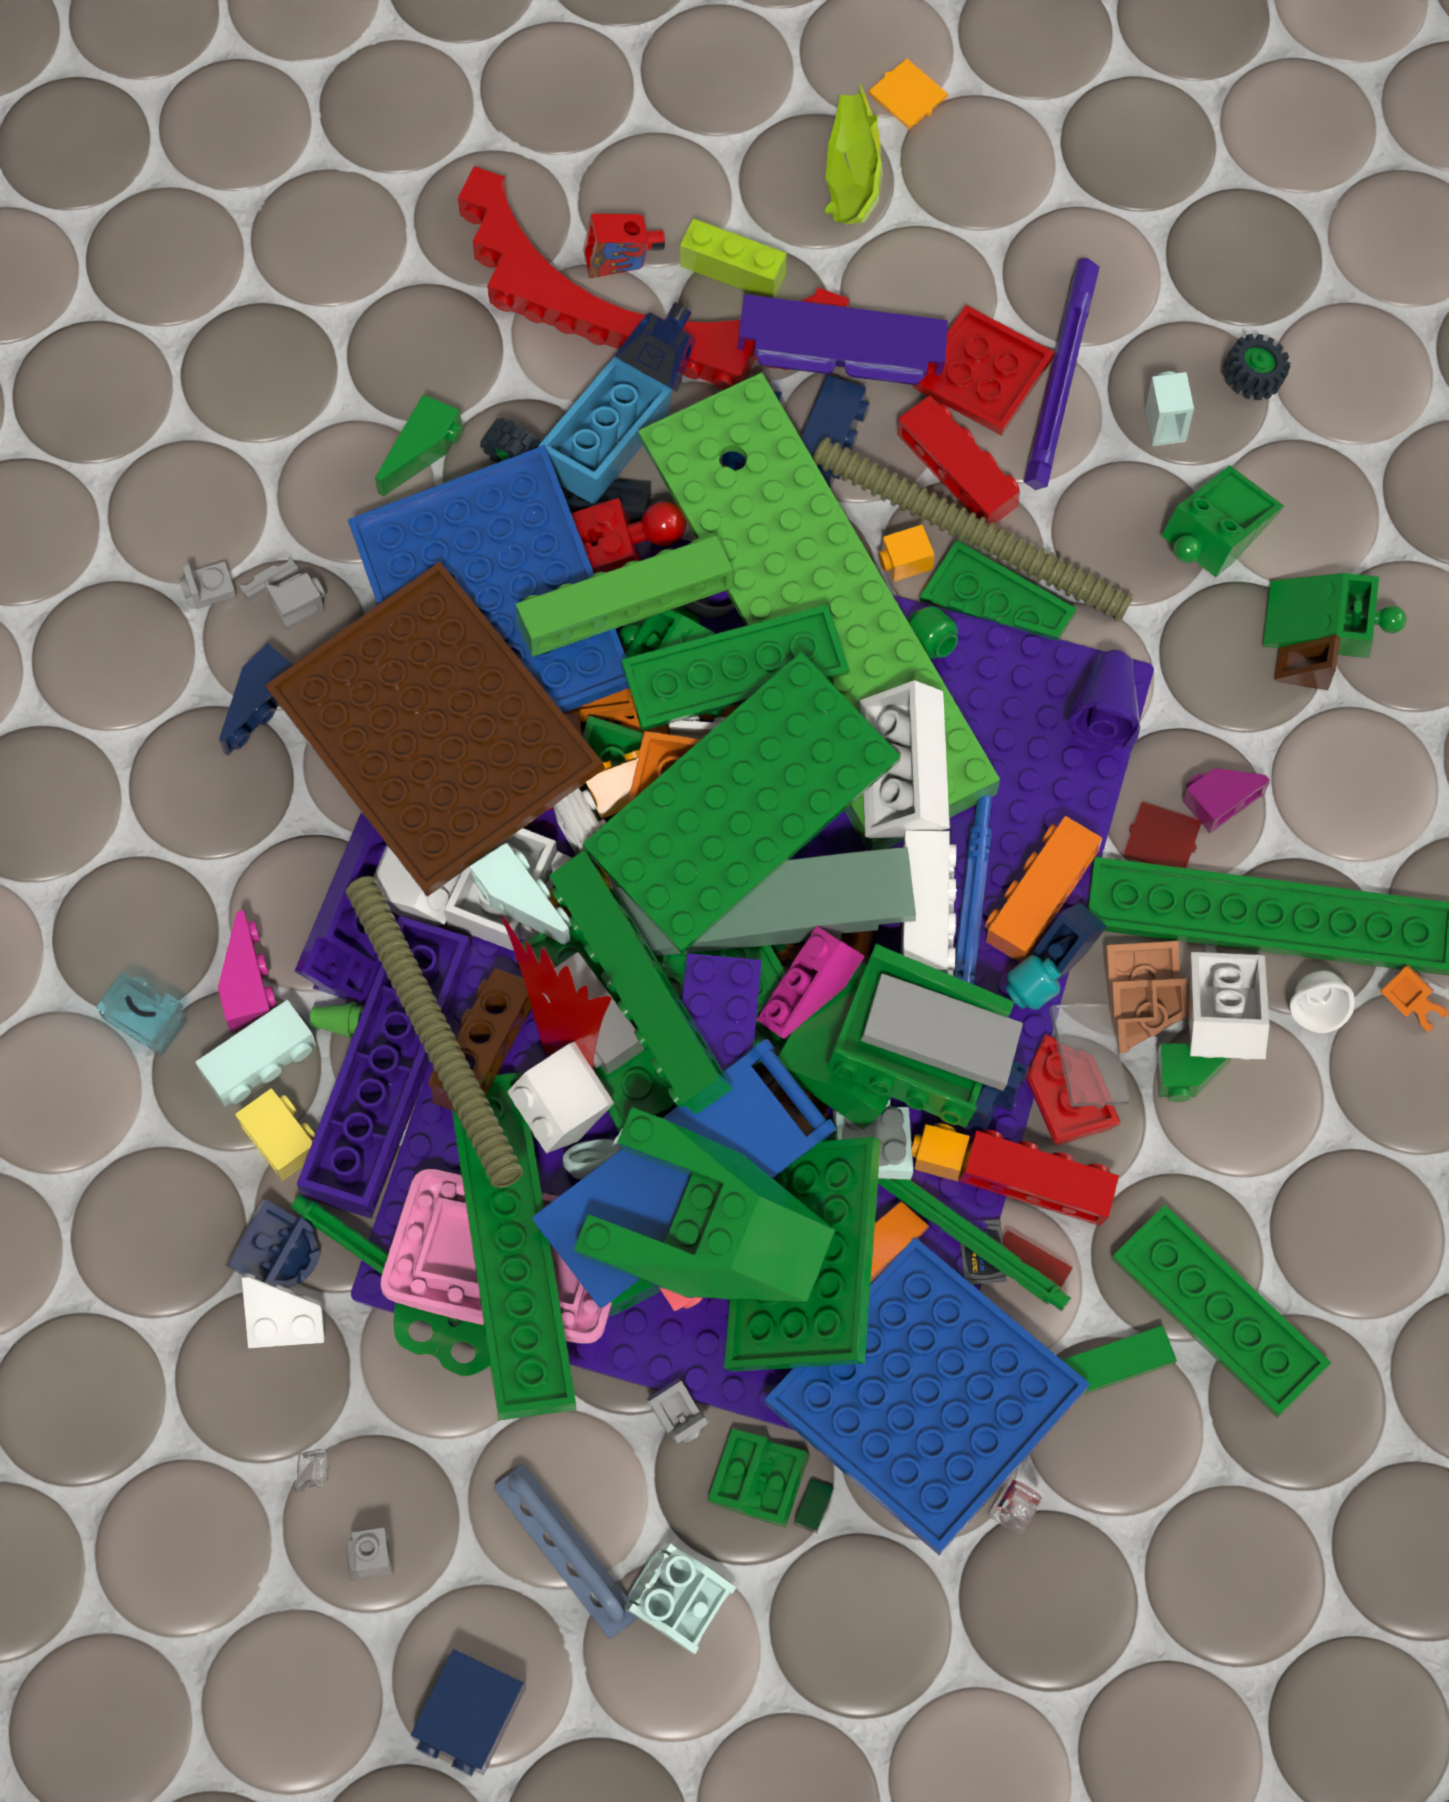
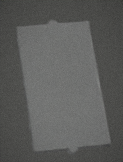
(1089, 1055)

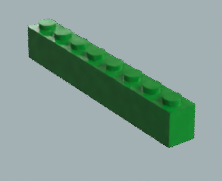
(640, 983)

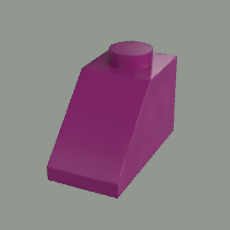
(1222, 795)

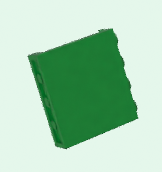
(899, 1076)

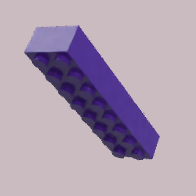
(379, 1080)

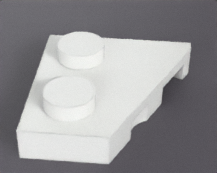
(279, 1316)

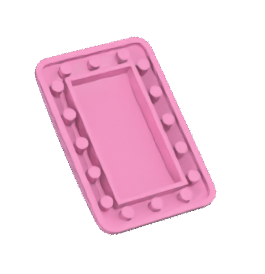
(435, 1265)

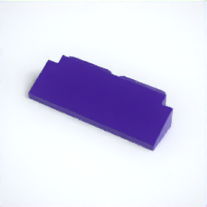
(827, 336)

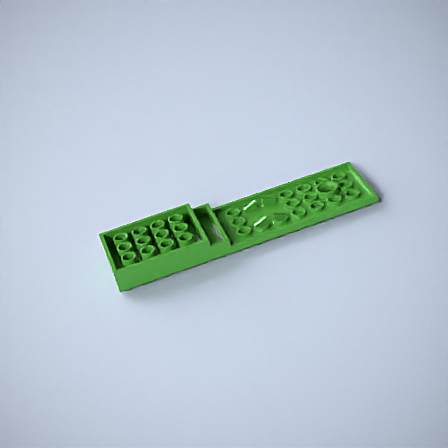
(798, 553)

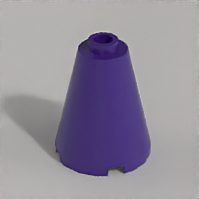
(1107, 705)

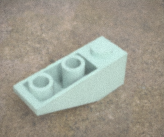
(512, 891)

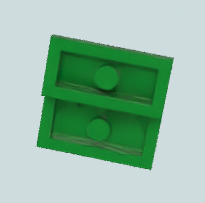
(758, 1478)

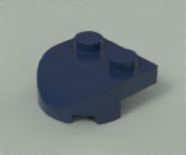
(992, 1097)
(276, 1247)

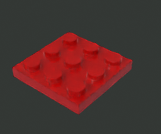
(986, 370)

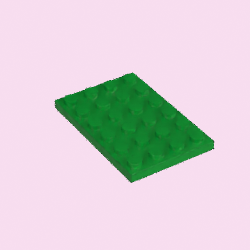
(830, 1330)

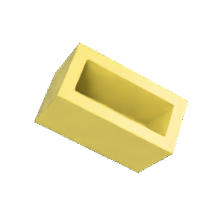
(276, 1132)

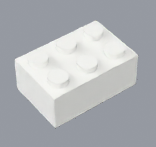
(471, 911)
(1228, 1005)

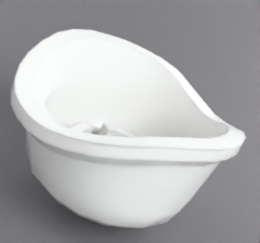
(1322, 1002)

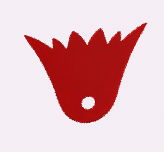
(569, 1014)

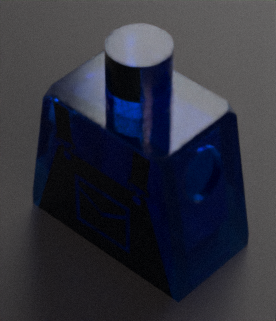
(660, 347)

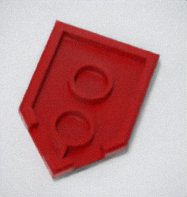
(1052, 1098)

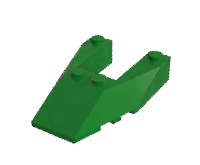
(731, 1234)

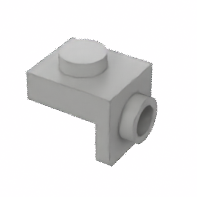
(677, 1412)

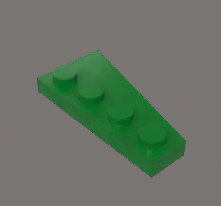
(989, 591)

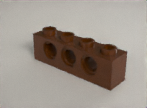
(499, 993)

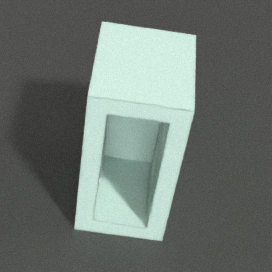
(1169, 408)

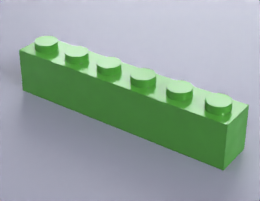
(624, 595)

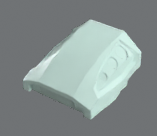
(677, 1596)

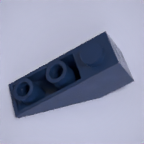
(251, 701)

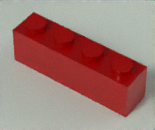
(958, 461)
(1039, 1177)

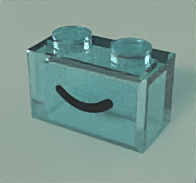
(142, 1012)

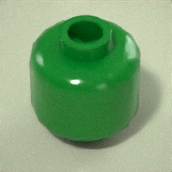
(934, 631)

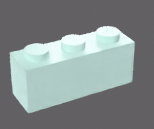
(256, 1054)

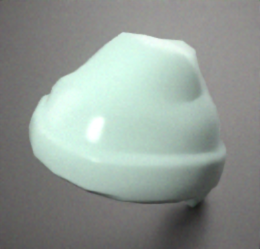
(589, 1155)

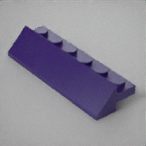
(338, 949)

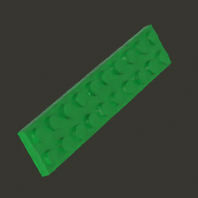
(1271, 915)
(515, 1273)

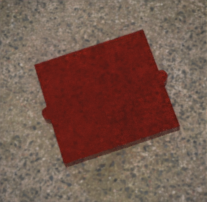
(1162, 837)

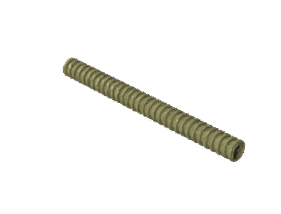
(972, 529)
(434, 1033)

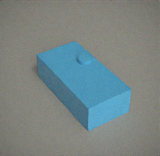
(602, 428)

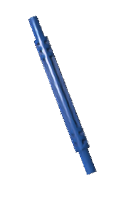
(973, 893)

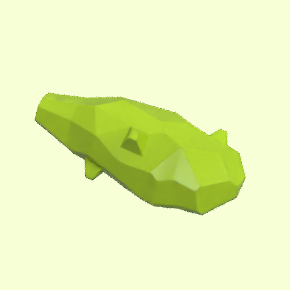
(857, 136)

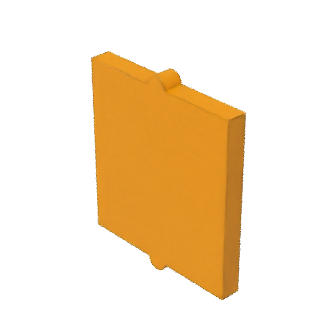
(908, 93)

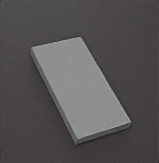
(942, 1032)

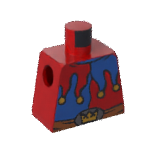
(618, 243)

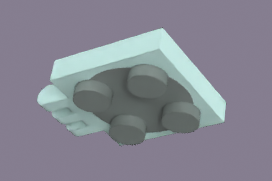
(895, 1136)

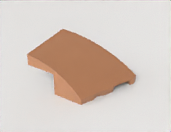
(1144, 990)

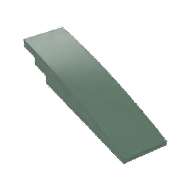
(824, 891)

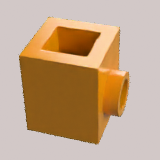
(906, 553)
(940, 1151)

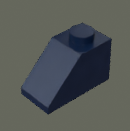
(1070, 938)

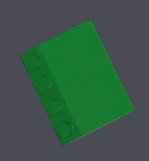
(808, 1053)

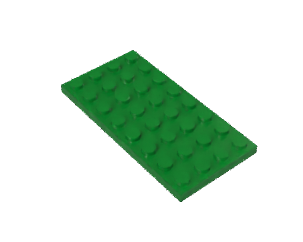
(741, 802)

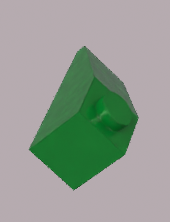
(421, 443)

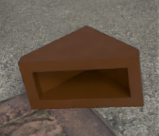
(1308, 663)

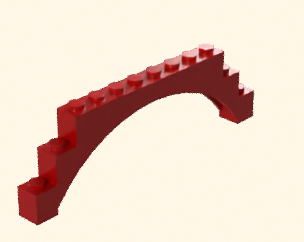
(540, 293)

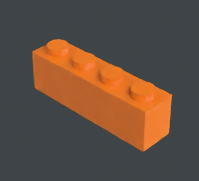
(1043, 889)

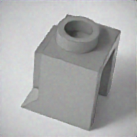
(296, 599)
(368, 1554)

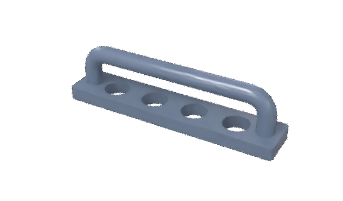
(523, 1487)

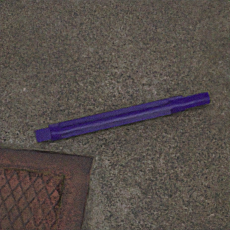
(1062, 373)

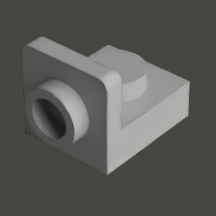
(207, 584)

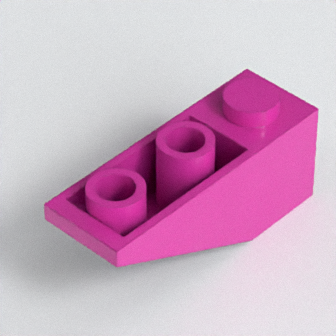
(241, 979)
(811, 981)

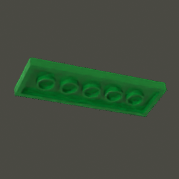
(728, 666)
(1221, 1311)

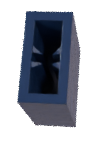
(467, 1713)

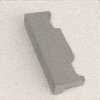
(270, 576)

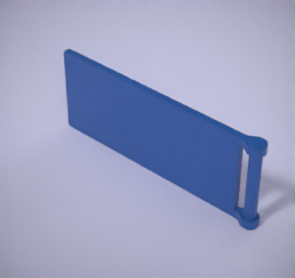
(647, 1195)

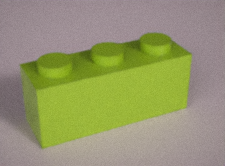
(733, 259)

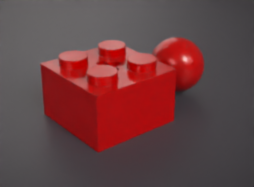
(613, 540)

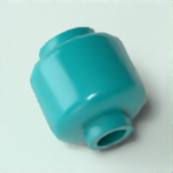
(1033, 982)

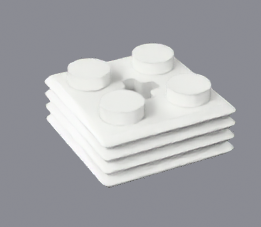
(577, 818)

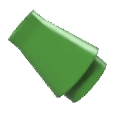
(338, 1018)

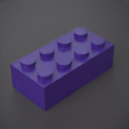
(723, 1003)

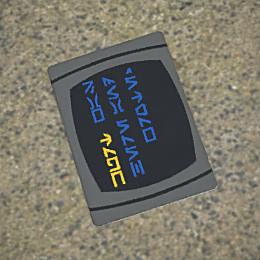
(975, 1268)

